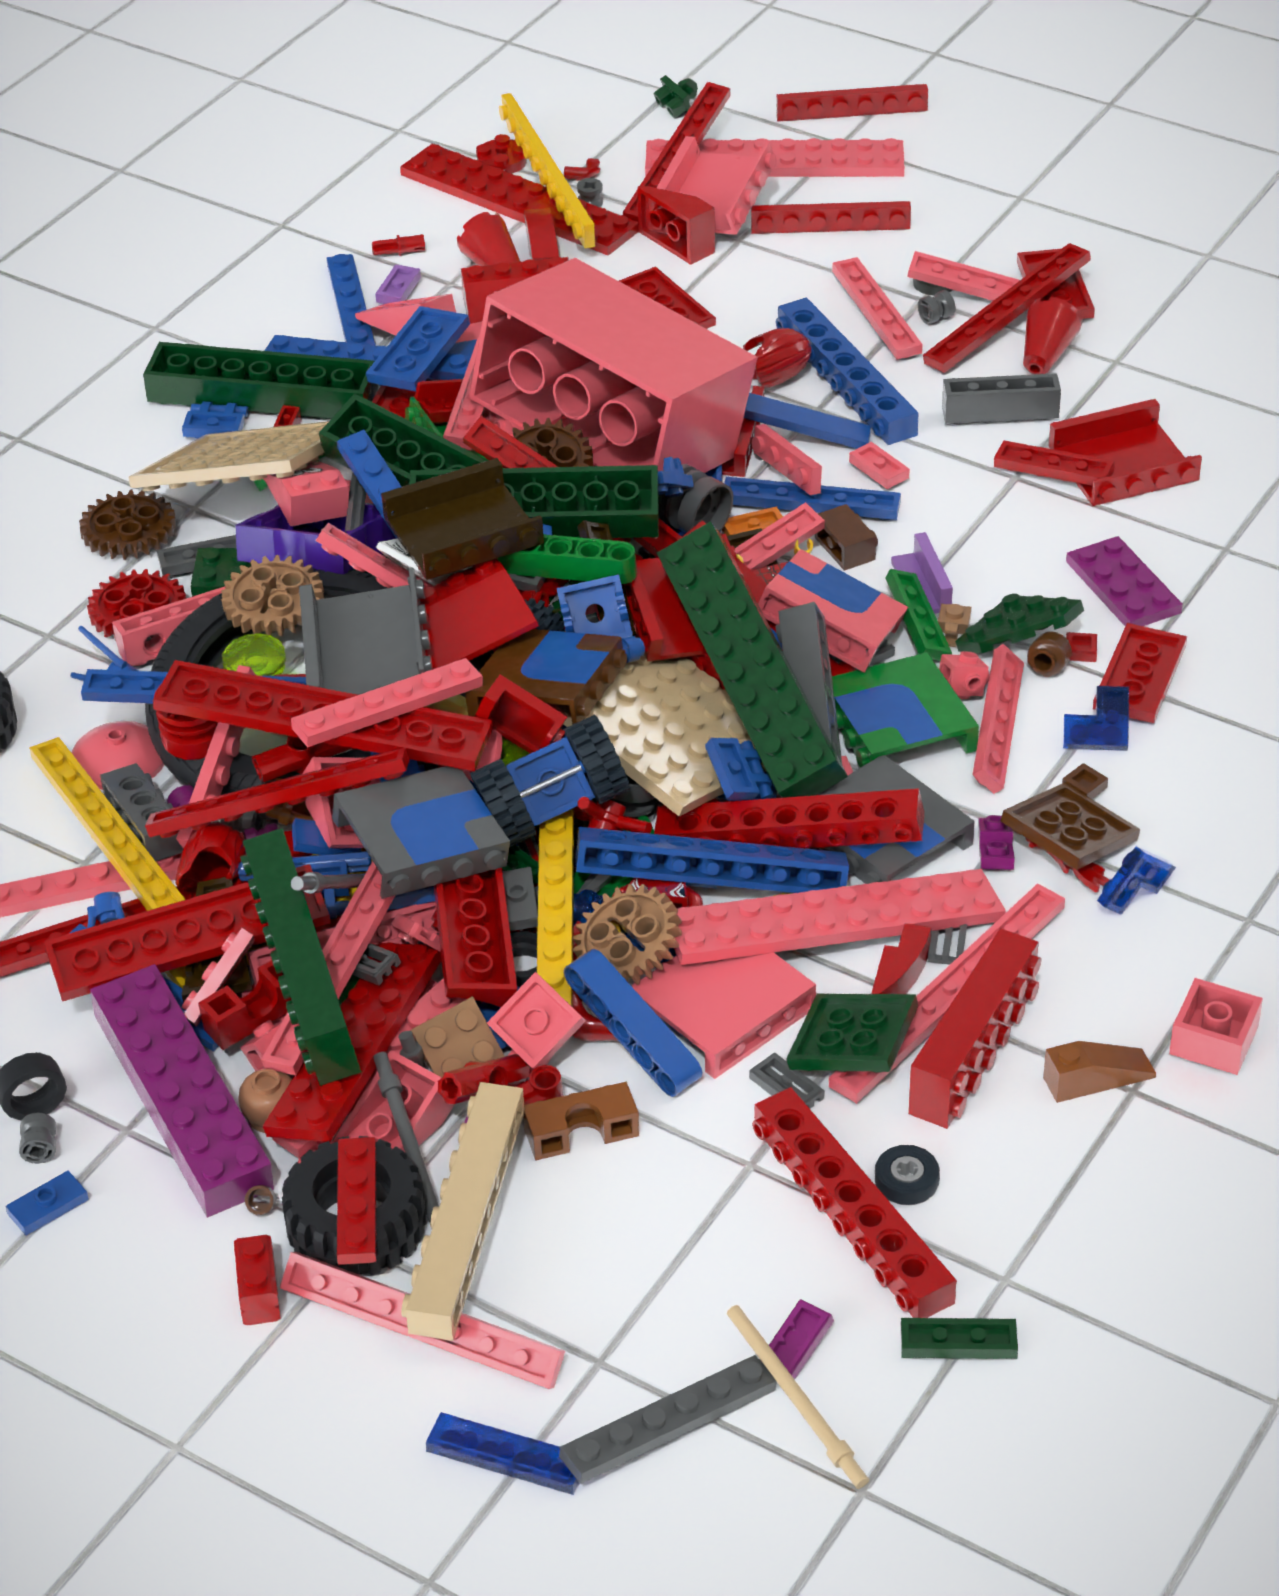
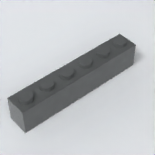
(806, 650)

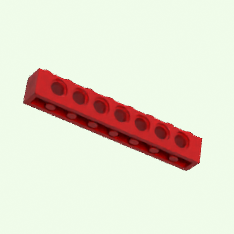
(804, 820)
(854, 1205)

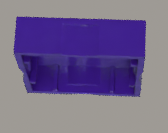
(271, 535)

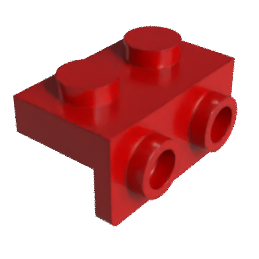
(438, 398)

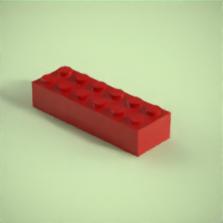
(974, 1029)

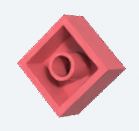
(1215, 1026)

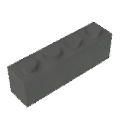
(1001, 398)

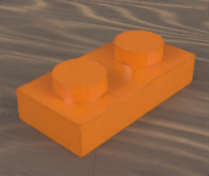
(751, 521)

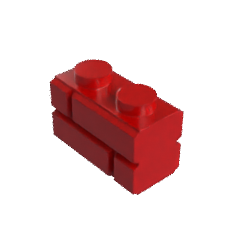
(256, 1280)

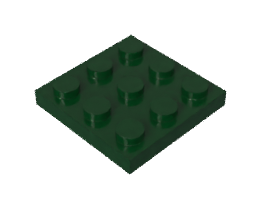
(852, 1032)

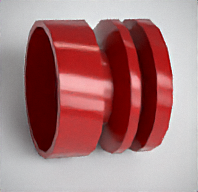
(185, 735)

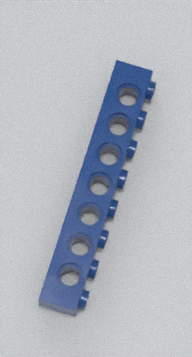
(851, 373)
(708, 861)

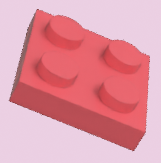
(536, 1021)

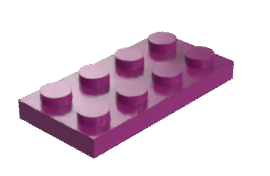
(1124, 582)

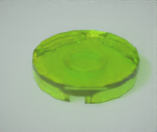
(258, 651)

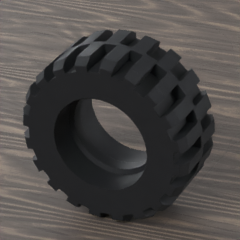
(314, 1189)

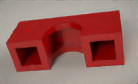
(233, 1018)

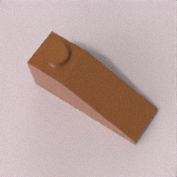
(1093, 1067)

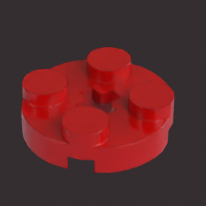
(502, 154)

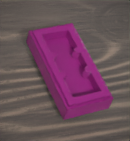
(800, 1335)

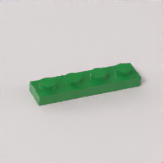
(919, 616)

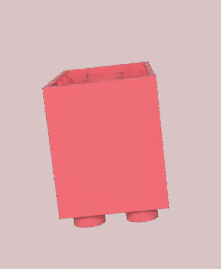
(612, 366)

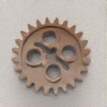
(268, 595)
(644, 917)

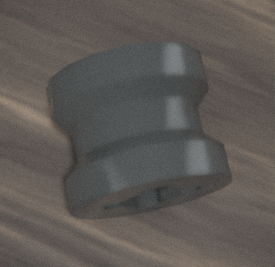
(590, 191)

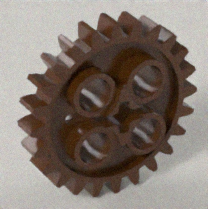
(557, 443)
(127, 524)

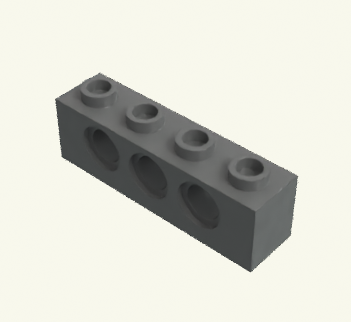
(135, 799)

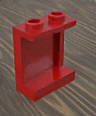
(521, 716)

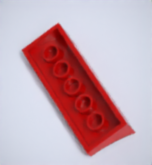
(476, 938)

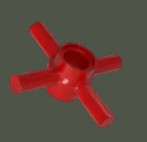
(608, 816)

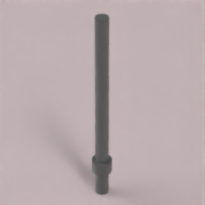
(315, 882)
(391, 1089)

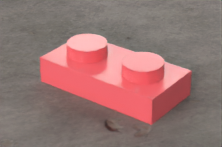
(879, 465)

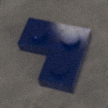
(1104, 730)
(1138, 871)

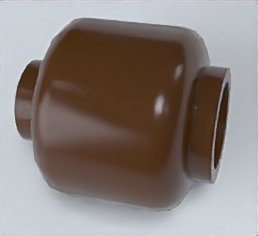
(1049, 654)

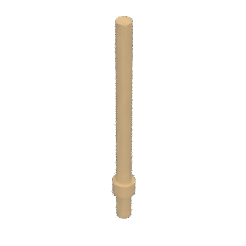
(837, 1450)

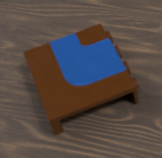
(555, 668)

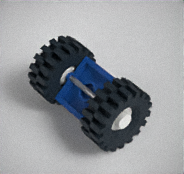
(552, 780)

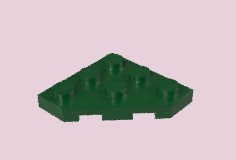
(1017, 620)

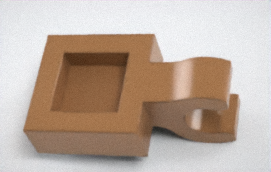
(954, 620)

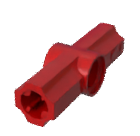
(291, 757)
(464, 1082)

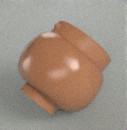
(260, 1095)

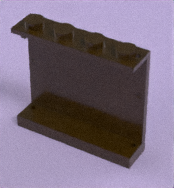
(459, 519)

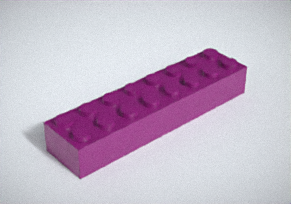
(181, 1089)

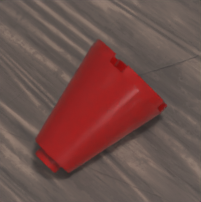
(487, 240)
(1049, 332)

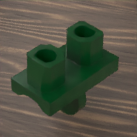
(675, 96)

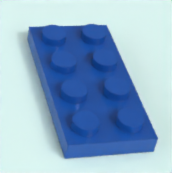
(418, 348)

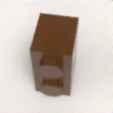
(847, 537)

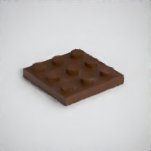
(1070, 825)

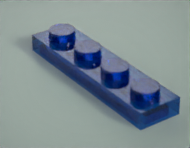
(500, 1452)

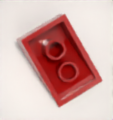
(677, 222)

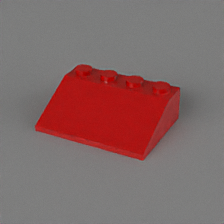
(484, 280)
(474, 613)

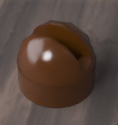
(260, 1207)

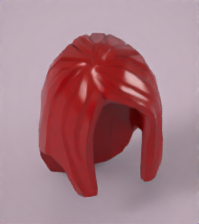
(780, 357)
(210, 855)

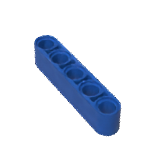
(633, 1022)

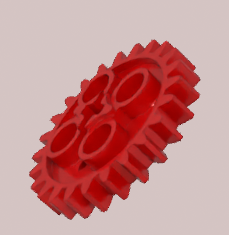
(131, 596)

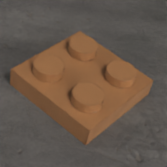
(456, 1038)

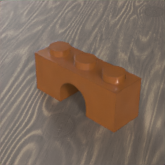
(605, 1109)

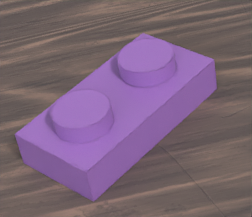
(398, 284)

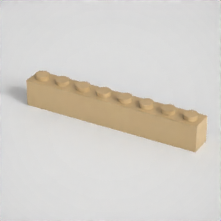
(464, 1212)

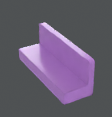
(928, 569)

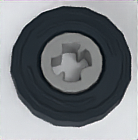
(911, 1188)

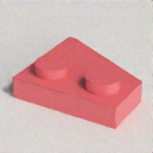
(413, 932)

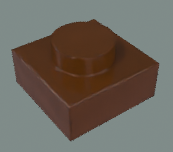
(1086, 780)

